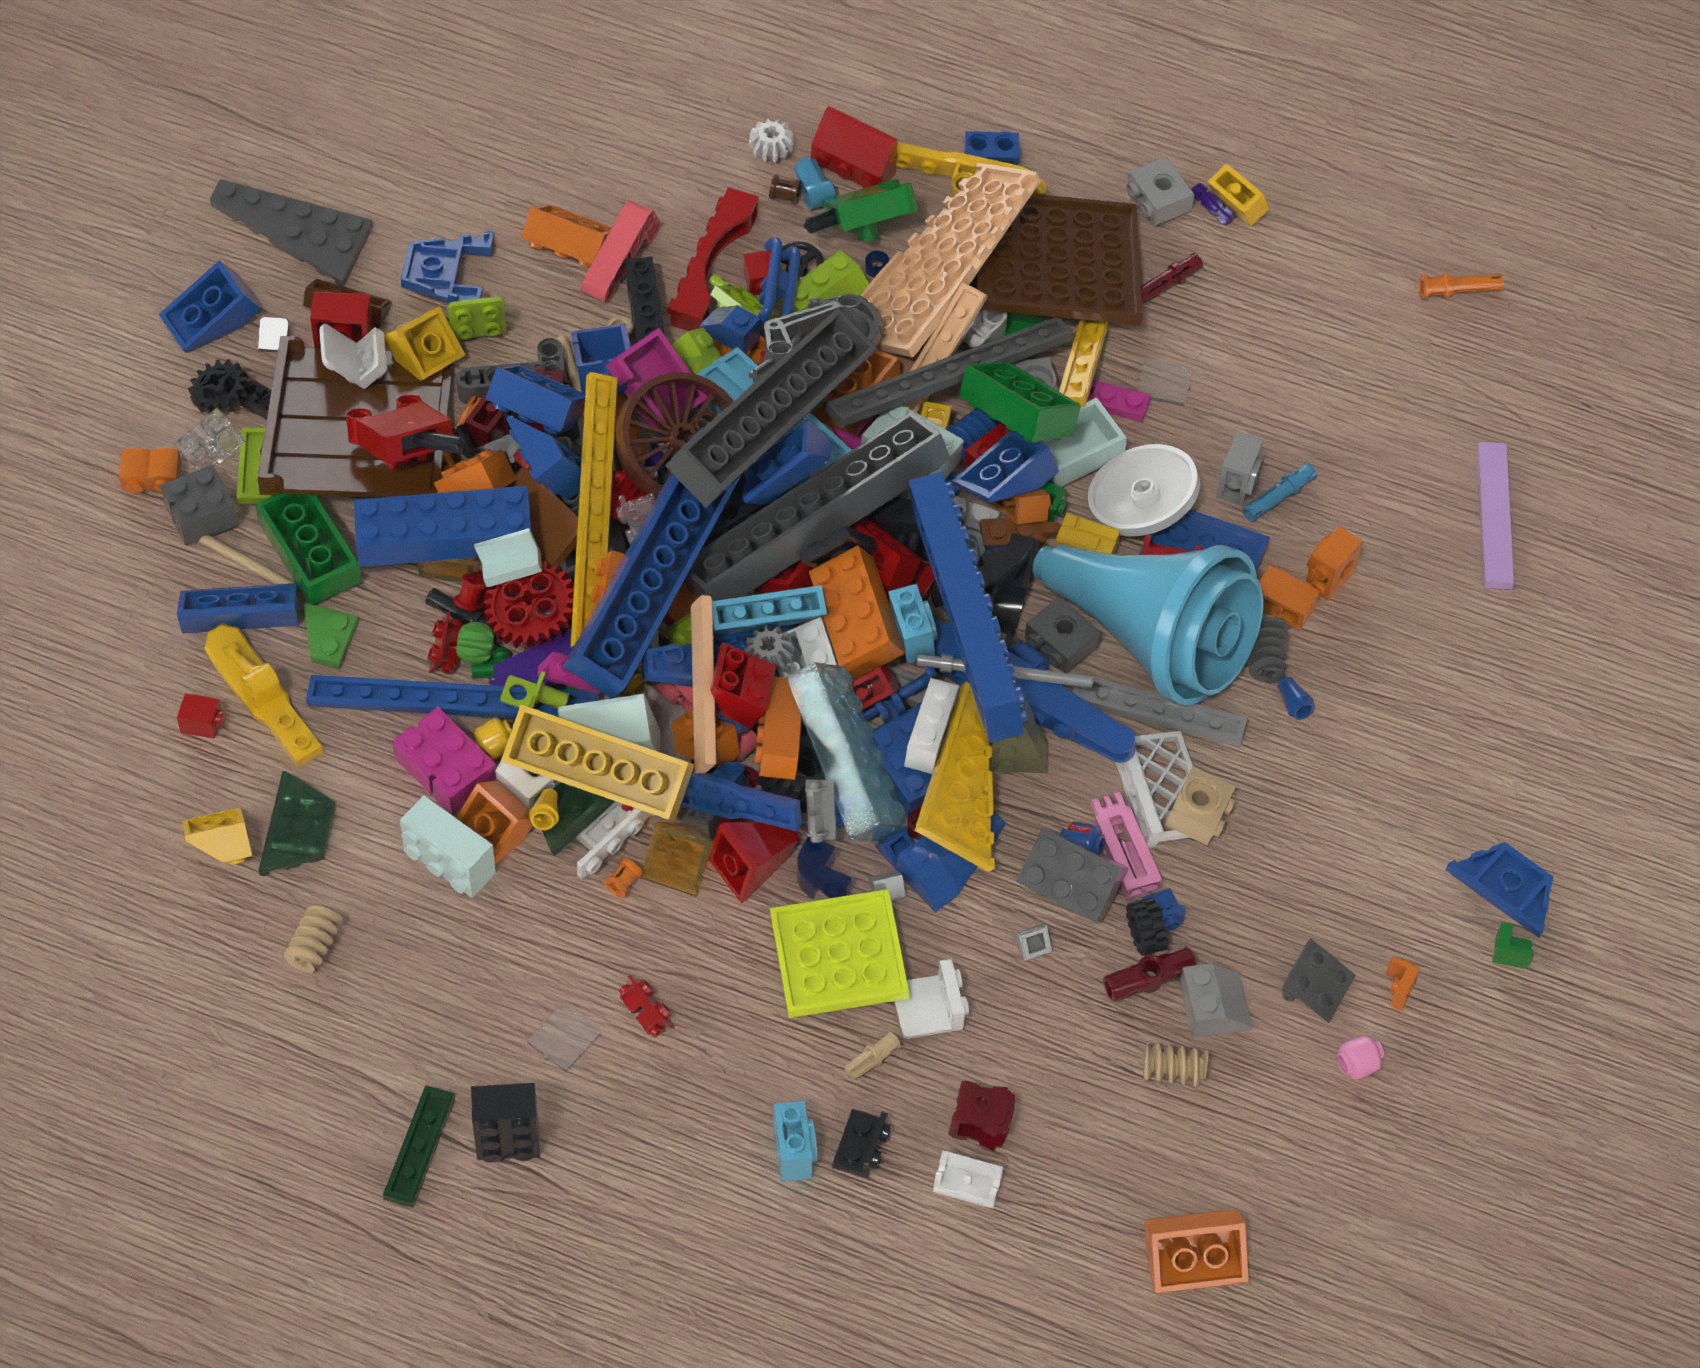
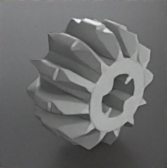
(774, 640)

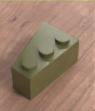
(1022, 752)

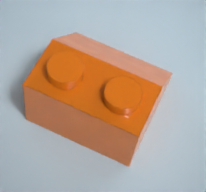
(496, 817)

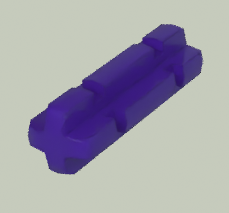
(1213, 204)

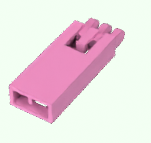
(1134, 854)

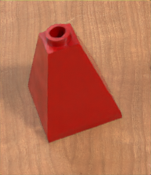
(749, 854)

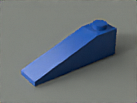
(936, 871)

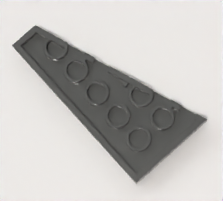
(304, 230)

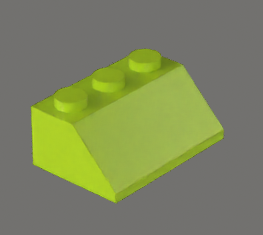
(832, 278)

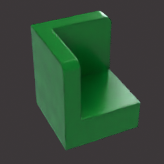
(1510, 949)

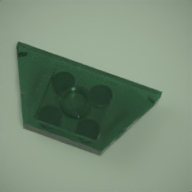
(575, 812)
(297, 826)

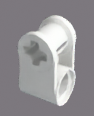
(984, 329)

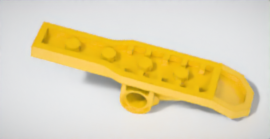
(949, 164)
(260, 691)

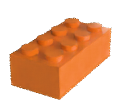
(857, 612)

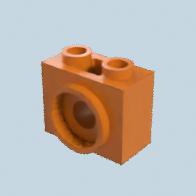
(1333, 562)

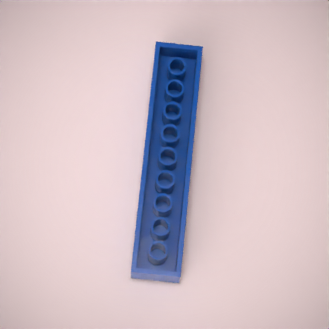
(643, 587)
(968, 607)

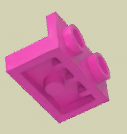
(559, 675)

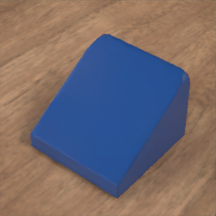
(893, 845)

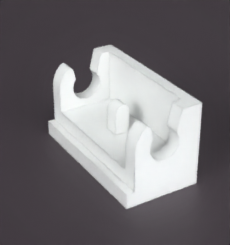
(968, 1179)

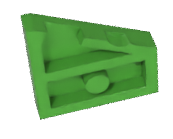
(328, 634)

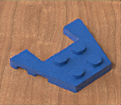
(434, 265)

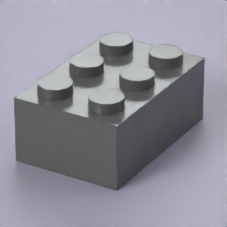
(1072, 875)

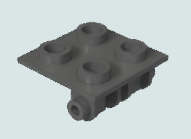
(1318, 980)

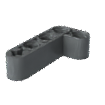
(477, 380)

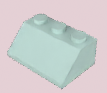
(620, 717)

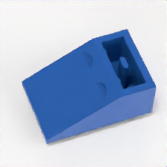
(548, 458)

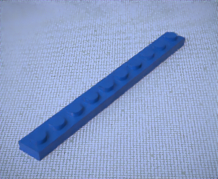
(424, 696)

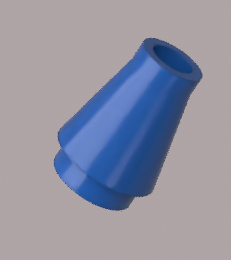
(1297, 701)

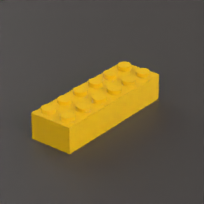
(597, 762)

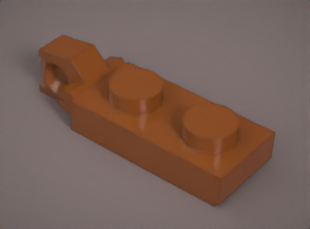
(998, 531)

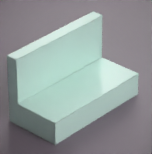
(509, 557)

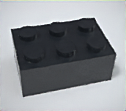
(505, 1122)

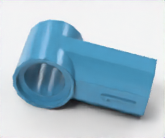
(813, 183)

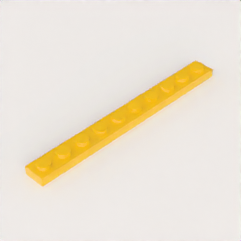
(594, 492)

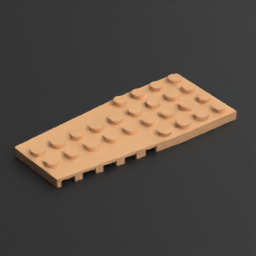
(921, 283)

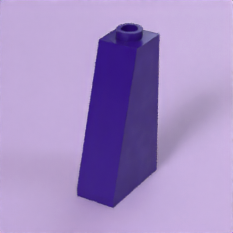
(526, 663)

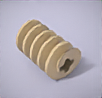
(311, 937)
(1175, 1064)

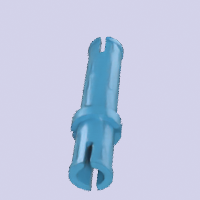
(1289, 485)

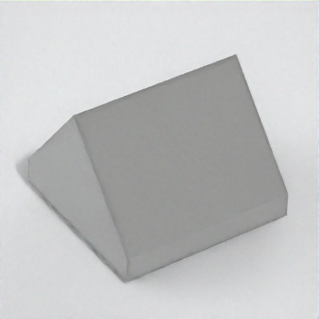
(891, 881)
(1033, 942)

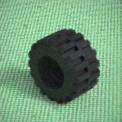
(808, 764)

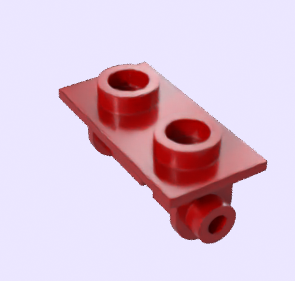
(441, 653)
(639, 996)

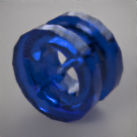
(875, 256)

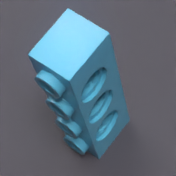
(768, 609)

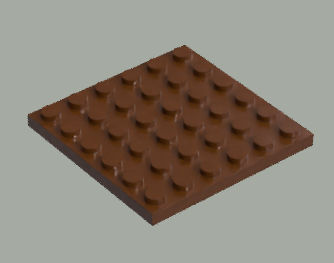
(1067, 262)

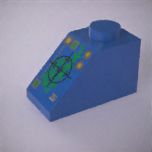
(733, 327)

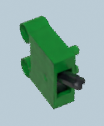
(864, 208)

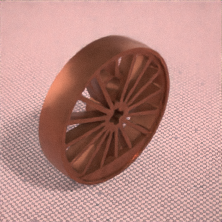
(668, 430)

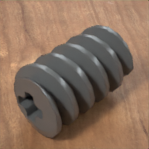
(1269, 653)

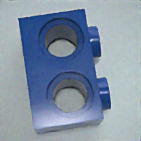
(993, 145)

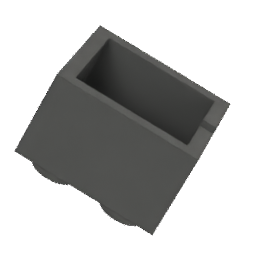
(199, 504)

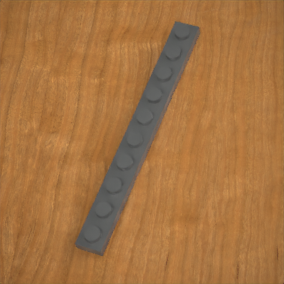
(946, 371)

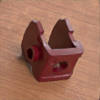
(982, 1115)

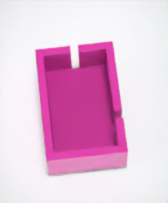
(647, 360)
(444, 753)

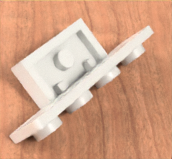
(607, 835)

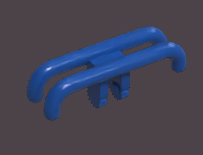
(778, 281)
(892, 706)

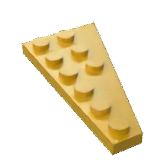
(961, 788)

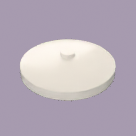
(1144, 489)

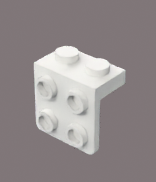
(358, 361)
(933, 1004)

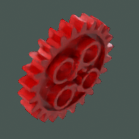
(531, 606)

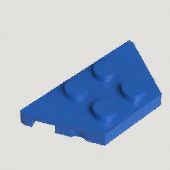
(1508, 883)

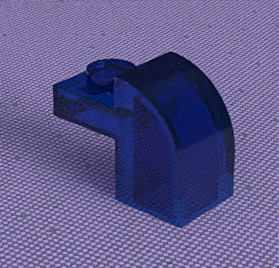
(815, 871)

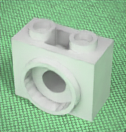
(522, 784)

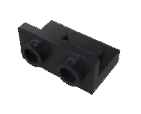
(860, 1143)

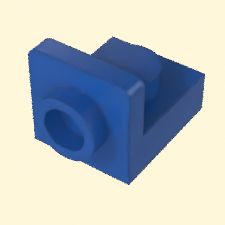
(1172, 913)

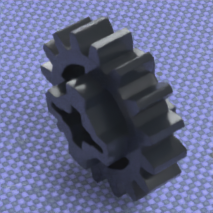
(219, 387)

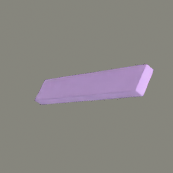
(1495, 515)

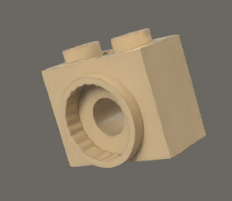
(1213, 801)

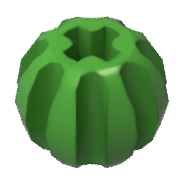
(475, 643)

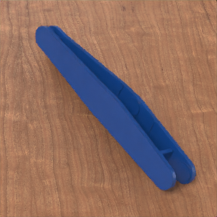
(1055, 707)

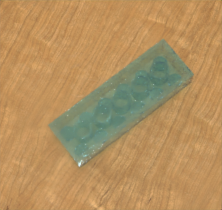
(847, 751)

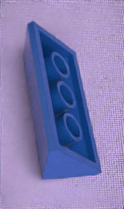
(239, 607)

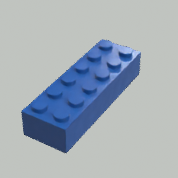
(436, 524)

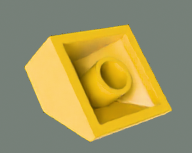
(424, 344)
(219, 835)

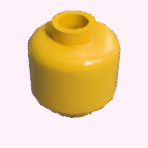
(493, 737)

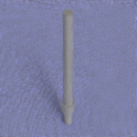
(948, 663)

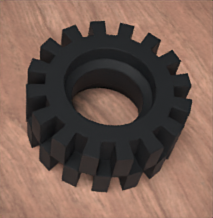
(1147, 926)

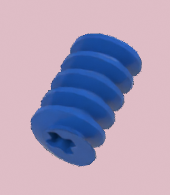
(972, 428)

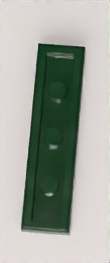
(419, 1146)

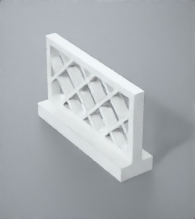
(1137, 785)

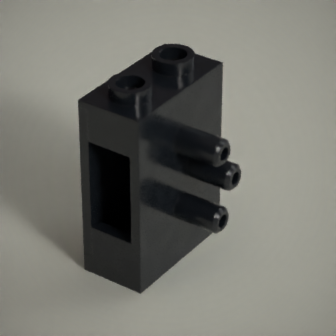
(898, 520)

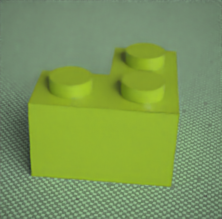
(696, 350)

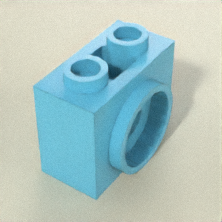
(913, 622)
(794, 1141)

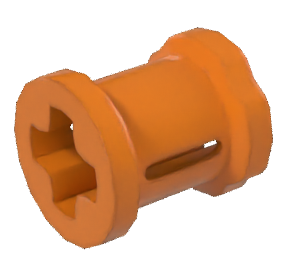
(622, 877)

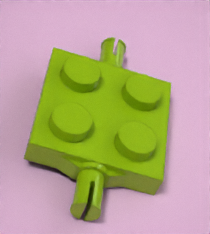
(733, 295)

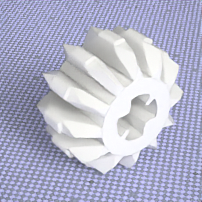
(771, 140)

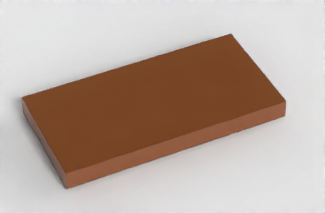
(552, 520)

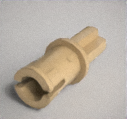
(872, 1056)

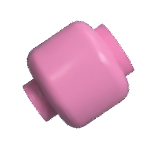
(1360, 1057)

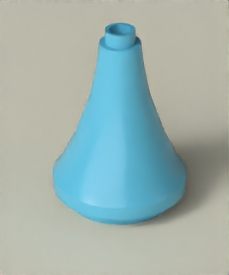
(1178, 614)

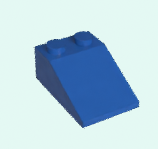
(210, 308)
(1008, 469)

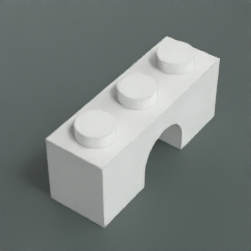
(931, 725)

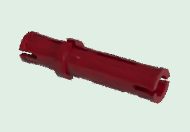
(1188, 265)

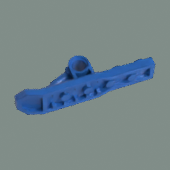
(727, 796)

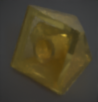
(677, 856)

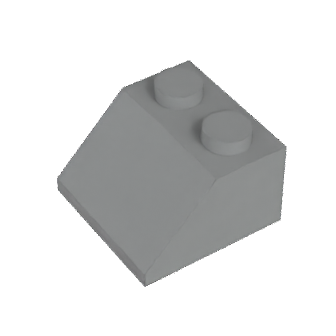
(1214, 1000)

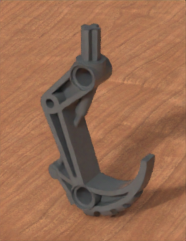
(787, 331)

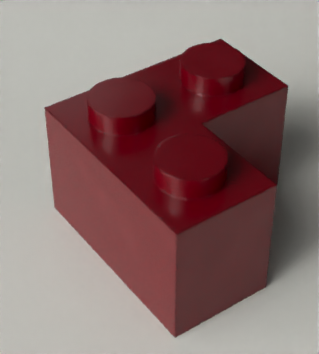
(485, 423)

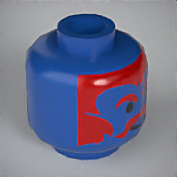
(1085, 834)

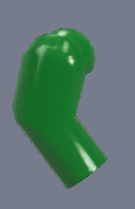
(486, 669)

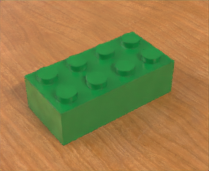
(1019, 401)
(309, 545)

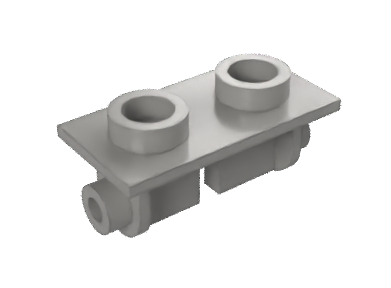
(821, 810)

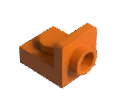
(1405, 980)

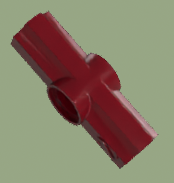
(1134, 980)

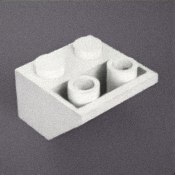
(811, 646)

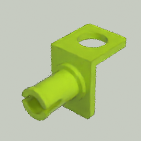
(535, 693)

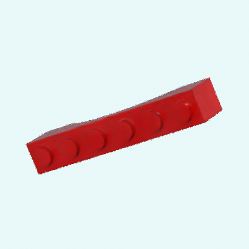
(732, 220)

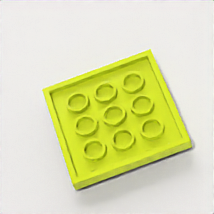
(839, 953)

